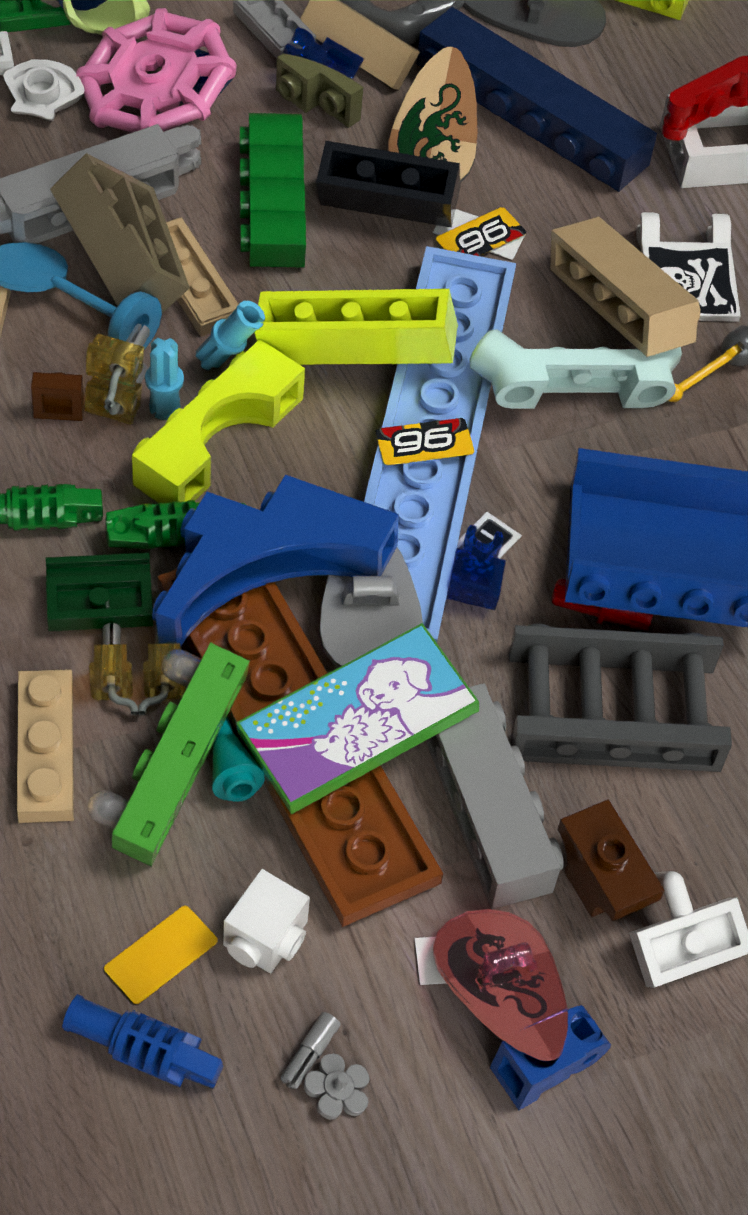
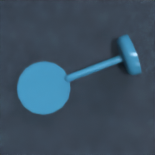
(40, 268)

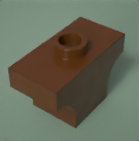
(607, 863)

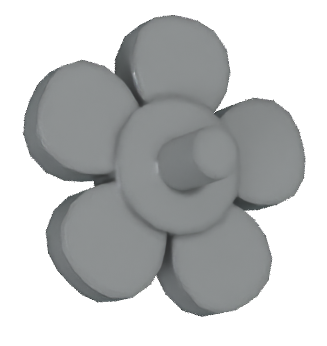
(337, 1088)

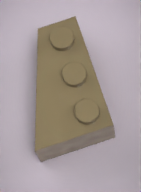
(121, 231)

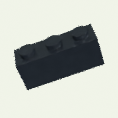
(388, 183)

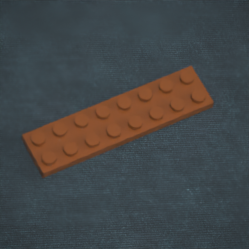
(356, 836)

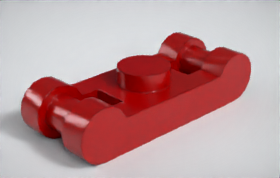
(706, 98)

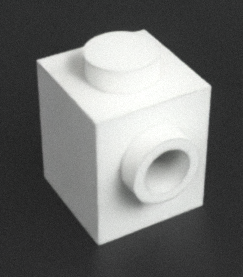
(266, 923)

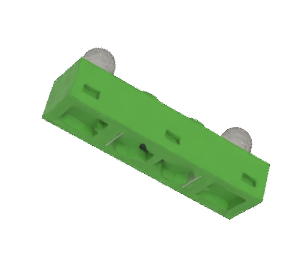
(171, 769)

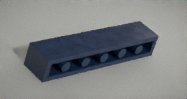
(543, 101)

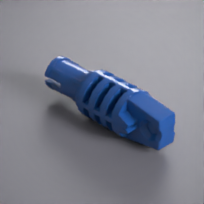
(144, 1043)

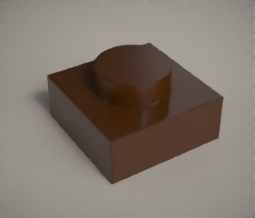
(57, 396)

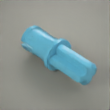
(230, 335)
(164, 378)

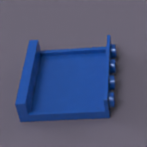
(658, 537)

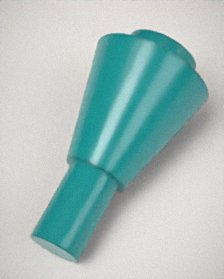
(234, 770)

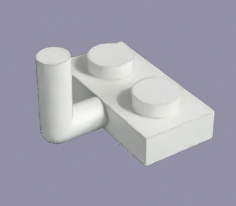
(691, 937)

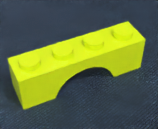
(254, 389)

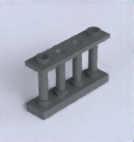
(612, 742)

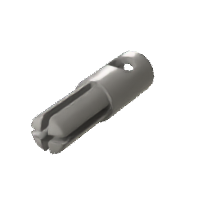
(310, 1049)

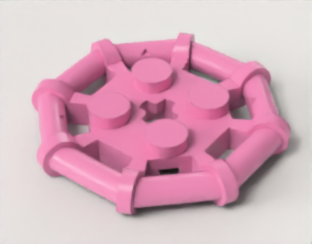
(162, 89)

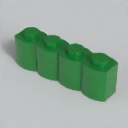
(274, 190)

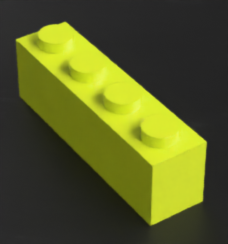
(360, 326)

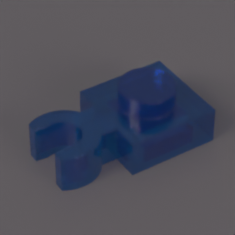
(329, 54)
(477, 571)

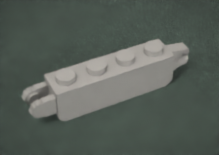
(149, 155)

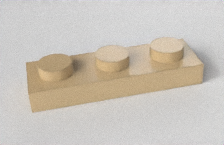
(45, 746)

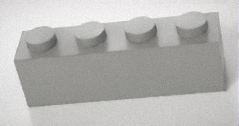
(495, 806)

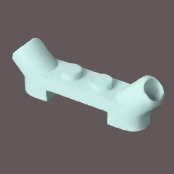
(523, 374)

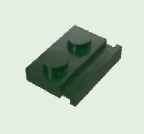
(98, 591)

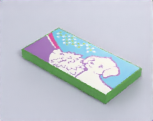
(357, 717)

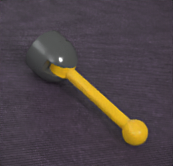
(733, 351)

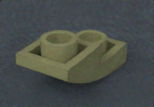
(315, 84)

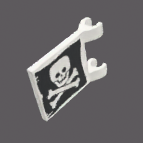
(698, 267)

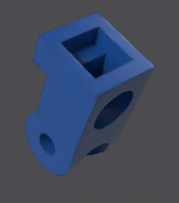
(528, 1077)

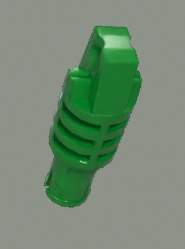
(49, 506)
(148, 525)

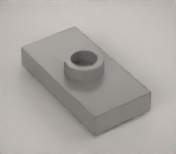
(270, 22)

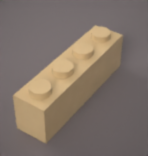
(624, 286)

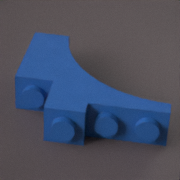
(291, 536)

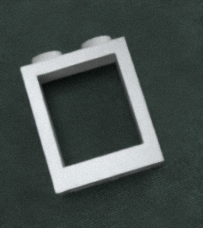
(709, 165)

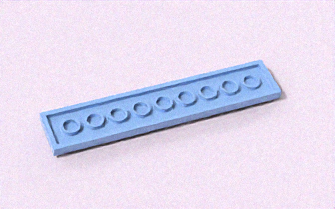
(435, 492)

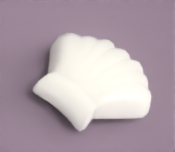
(43, 88)

